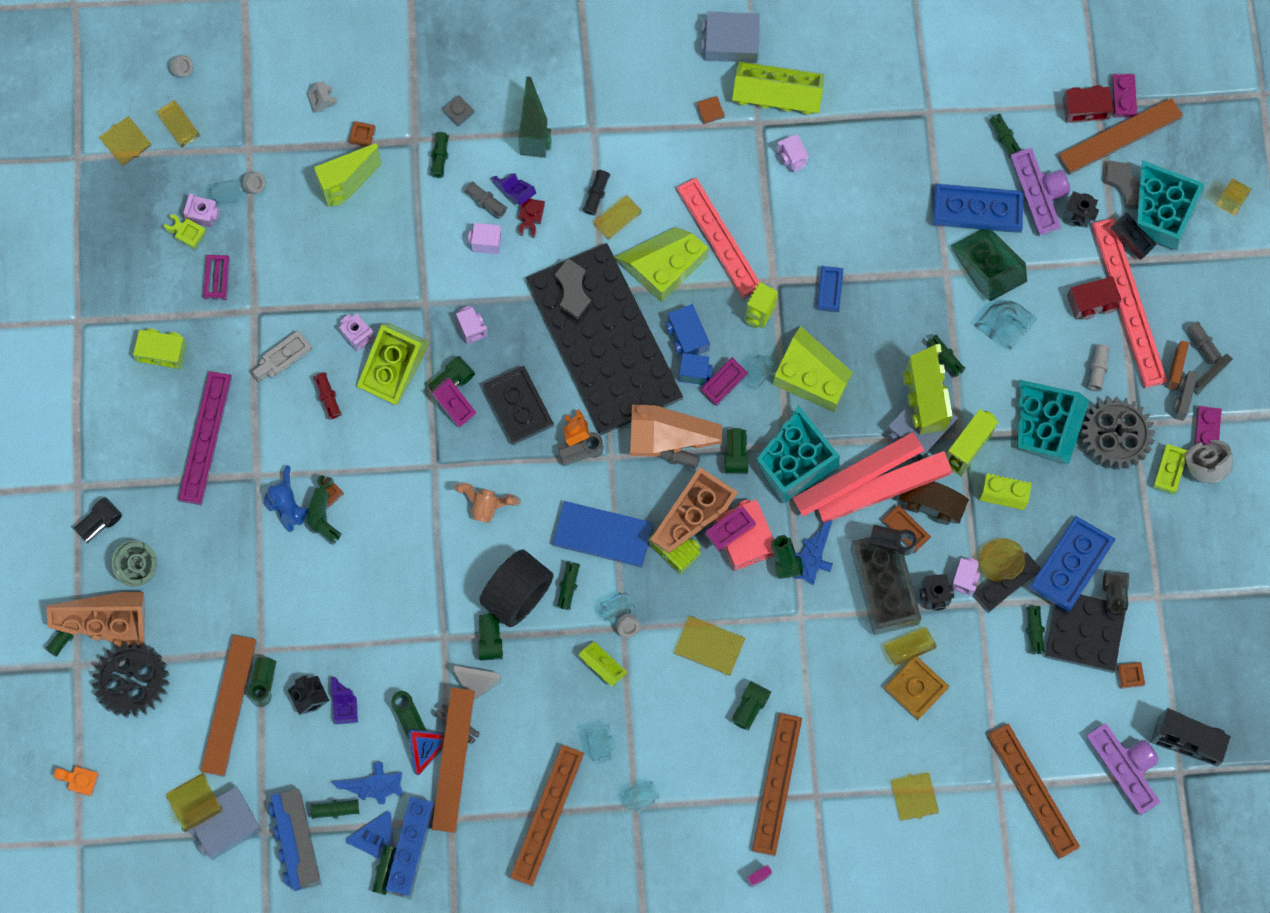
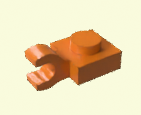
(80, 781)

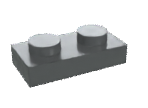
(1182, 403)

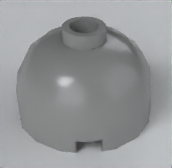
(1210, 462)

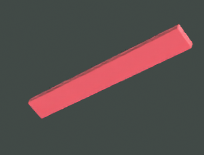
(1131, 307)

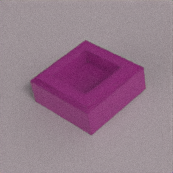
(759, 876)

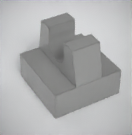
(320, 97)

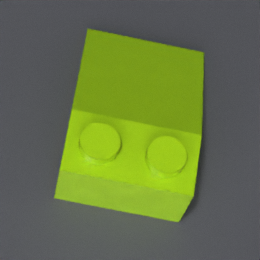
(345, 174)
(392, 363)

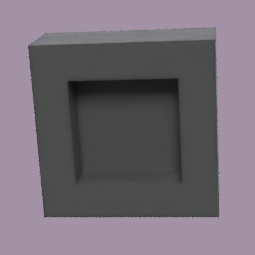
(458, 110)

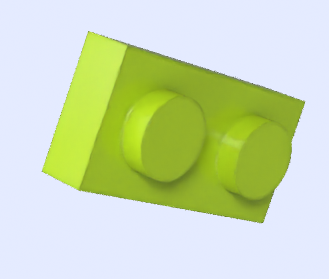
(1170, 469)
(603, 664)

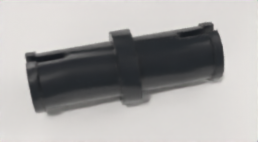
(596, 192)

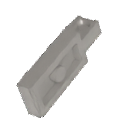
(282, 356)

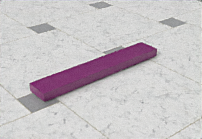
(205, 438)

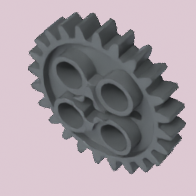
(1119, 452)

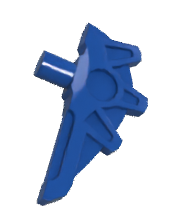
(812, 555)
(376, 786)

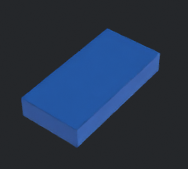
(830, 289)

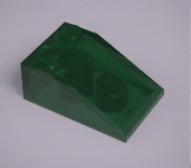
(534, 131)
(990, 263)

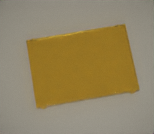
(709, 645)
(194, 802)

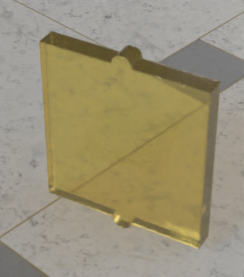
(125, 141)
(914, 796)

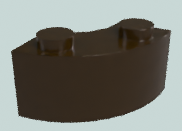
(937, 501)

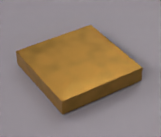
(916, 687)

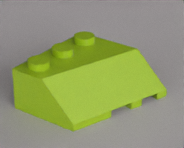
(664, 260)
(812, 372)
(927, 393)

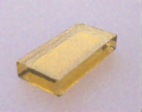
(178, 123)
(617, 217)
(910, 646)

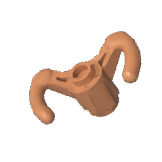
(485, 502)

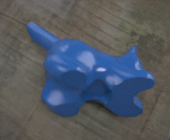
(282, 500)

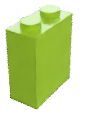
(971, 441)

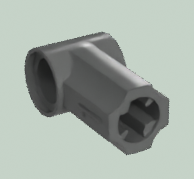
(580, 450)

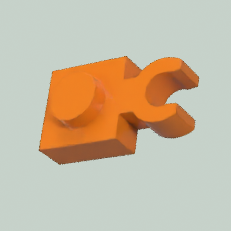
(577, 429)

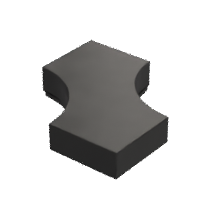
(1120, 177)
(574, 298)

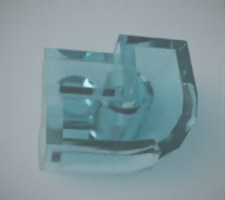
(1006, 322)

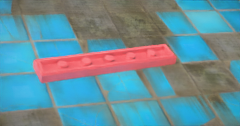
(718, 237)
(858, 474)
(888, 486)

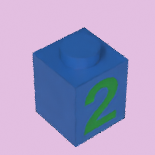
(695, 369)

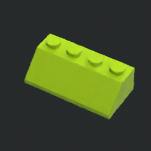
(778, 87)

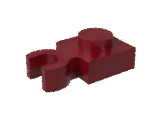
(531, 214)

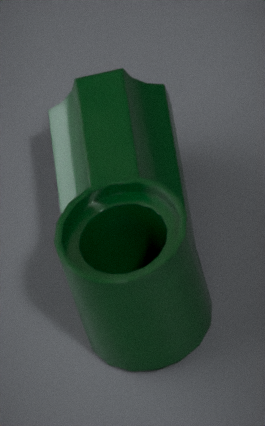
(457, 371)
(736, 458)
(786, 562)
(490, 643)
(262, 680)
(753, 700)
(409, 716)

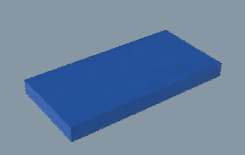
(978, 208)
(603, 534)
(1072, 563)

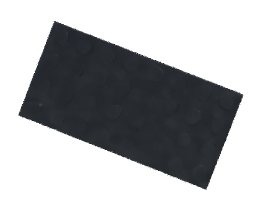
(609, 345)

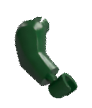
(317, 512)

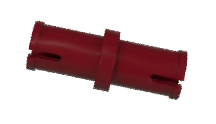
(327, 396)

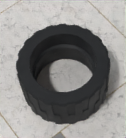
(516, 588)

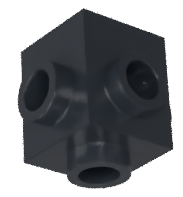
(1081, 209)
(936, 592)
(308, 694)

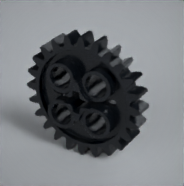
(139, 660)

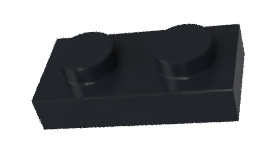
(1133, 236)

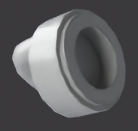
(181, 66)
(253, 182)
(628, 625)

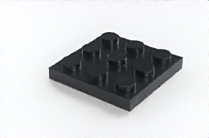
(1086, 634)

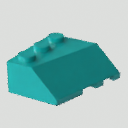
(1166, 204)
(1050, 420)
(797, 457)

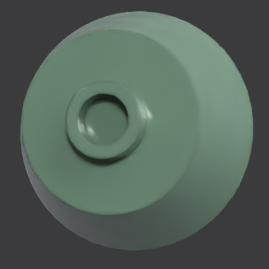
(134, 563)

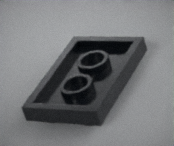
(518, 405)

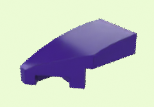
(514, 189)
(344, 703)

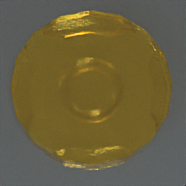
(1002, 559)

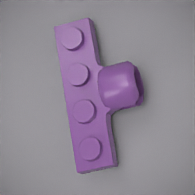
(1040, 190)
(1127, 766)

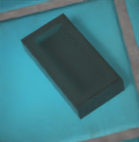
(1212, 373)

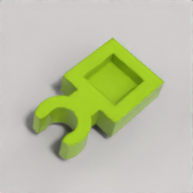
(187, 232)

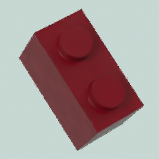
(1087, 104)
(1094, 298)

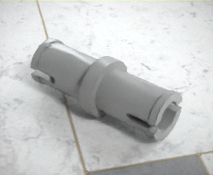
(1098, 367)

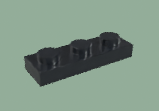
(997, 591)

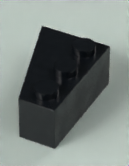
(1190, 737)

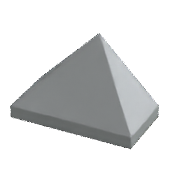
(476, 680)

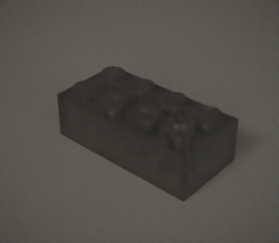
(885, 587)

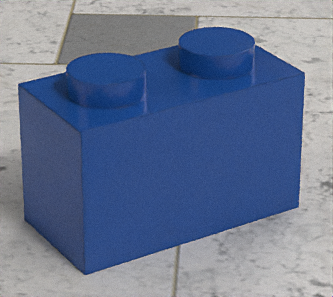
(687, 331)

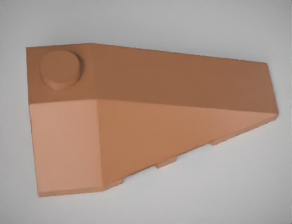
(662, 429)
(696, 507)
(106, 617)

